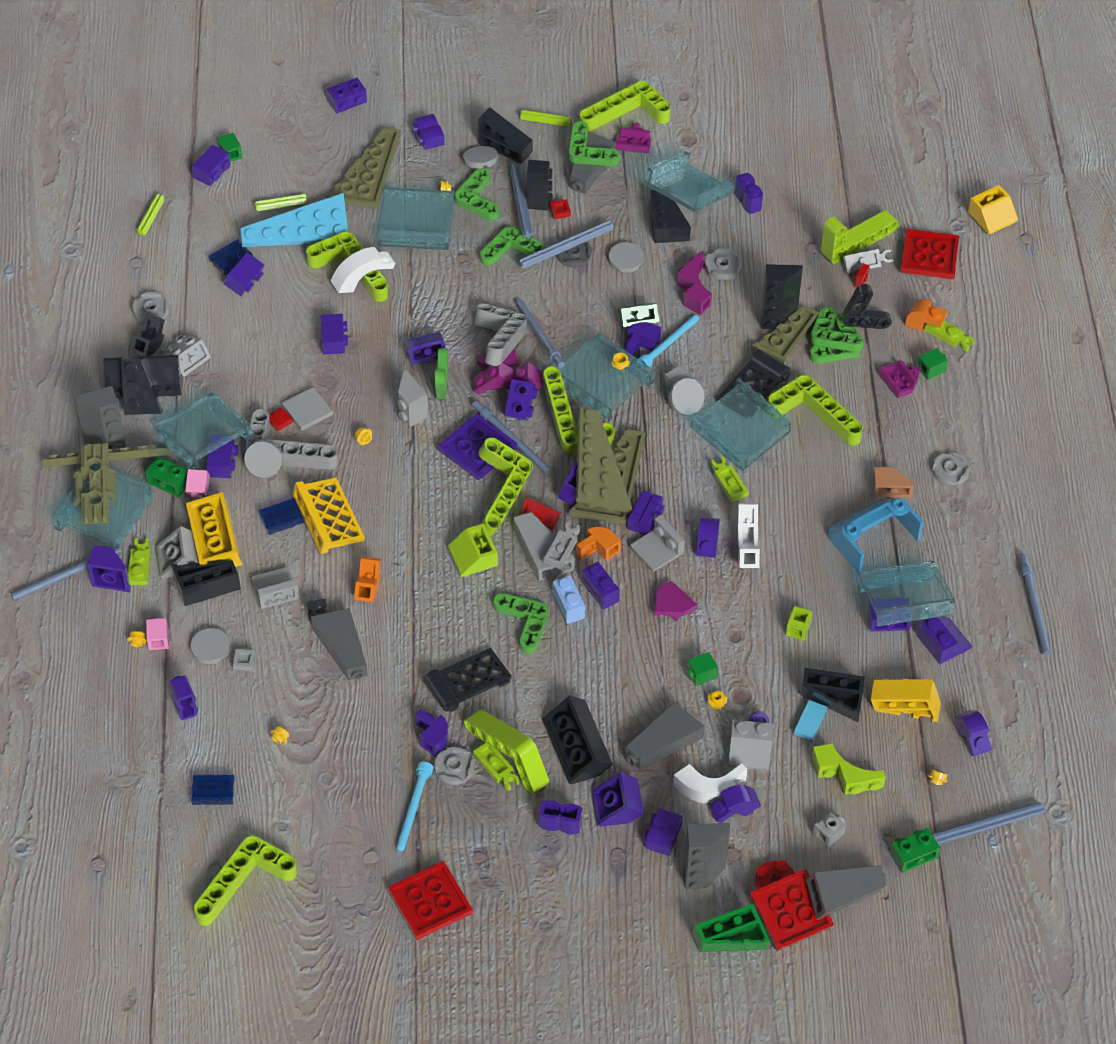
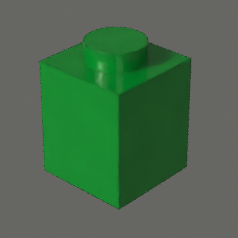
(230, 144)
(932, 363)
(702, 669)

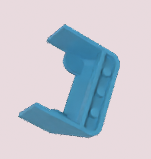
(850, 529)

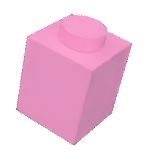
(197, 483)
(157, 634)

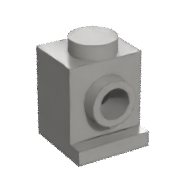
(829, 829)

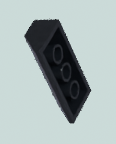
(780, 294)
(163, 371)
(577, 740)

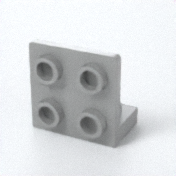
(190, 350)
(659, 545)
(275, 587)

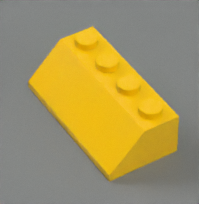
(213, 530)

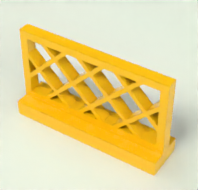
(314, 521)

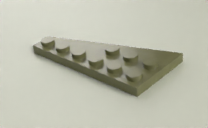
(368, 175)
(113, 454)
(627, 457)
(597, 471)

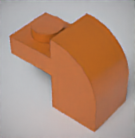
(922, 313)
(599, 540)
(368, 580)

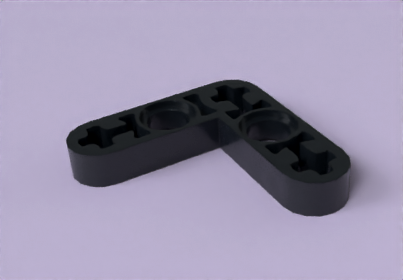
(854, 316)

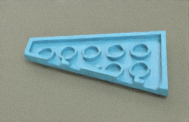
(299, 226)

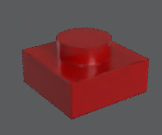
(560, 209)
(861, 275)
(279, 419)

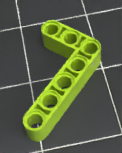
(624, 101)
(840, 241)
(340, 247)
(809, 392)
(564, 417)
(511, 467)
(513, 744)
(238, 874)

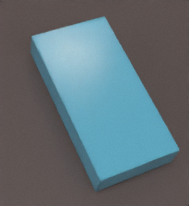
(810, 720)

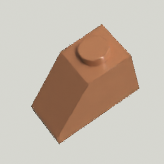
(891, 483)

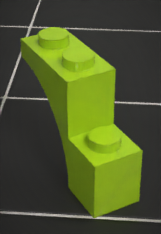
(852, 779)

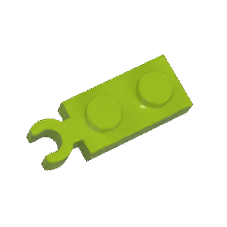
(951, 335)
(729, 480)
(139, 563)
(496, 765)

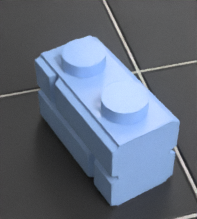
(568, 599)

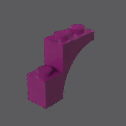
(695, 295)
(501, 376)

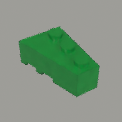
(732, 932)

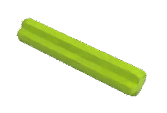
(545, 118)
(281, 202)
(150, 214)

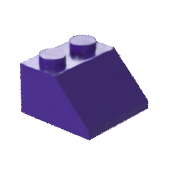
(108, 569)
(942, 638)
(617, 800)

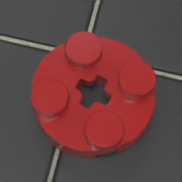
(771, 869)

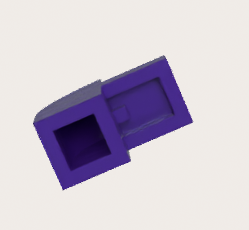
(642, 335)
(708, 537)
(975, 729)
(435, 733)
(735, 799)

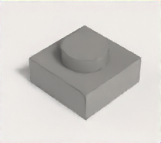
(244, 660)

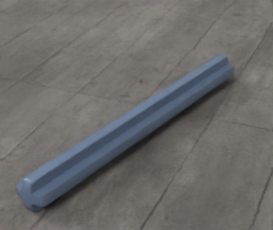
(521, 201)
(566, 244)
(989, 823)

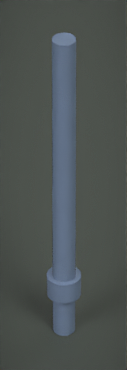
(553, 352)
(487, 414)
(1027, 573)
(53, 579)

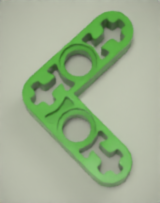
(585, 152)
(473, 197)
(507, 240)
(825, 336)
(828, 356)
(441, 374)
(532, 618)

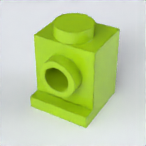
(799, 623)

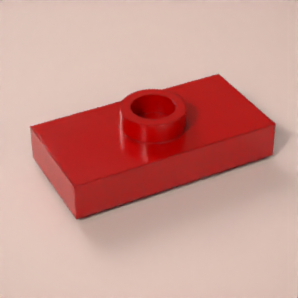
(546, 514)

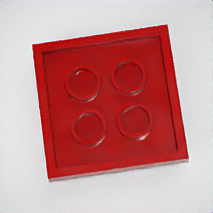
(930, 254)
(430, 900)
(788, 910)

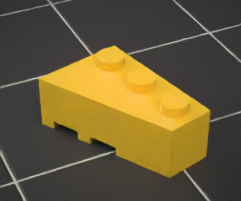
(906, 696)

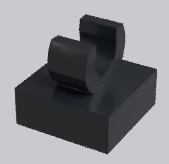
(316, 605)

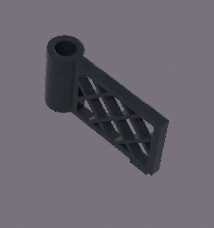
(763, 365)
(444, 687)

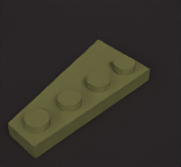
(787, 336)

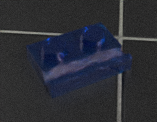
(228, 256)
(281, 516)
(213, 789)

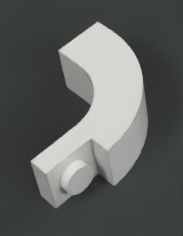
(357, 265)
(748, 535)
(706, 789)

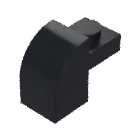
(150, 338)

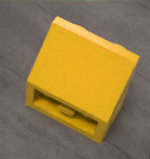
(993, 209)

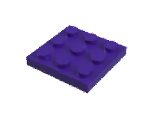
(465, 442)

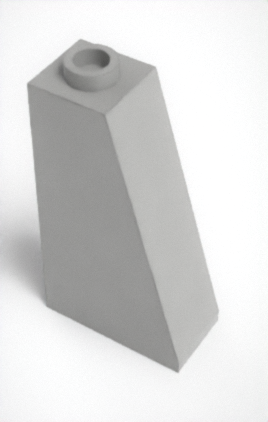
(536, 542)

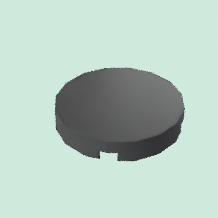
(576, 256)

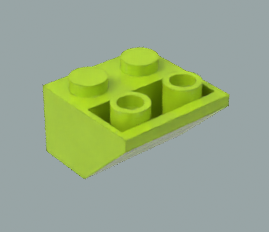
(473, 550)

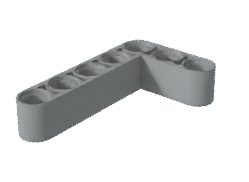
(510, 328)
(294, 453)

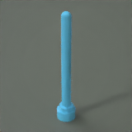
(647, 359)
(424, 771)

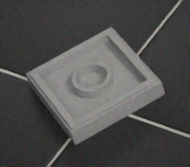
(307, 409)

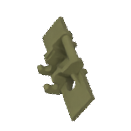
(100, 484)

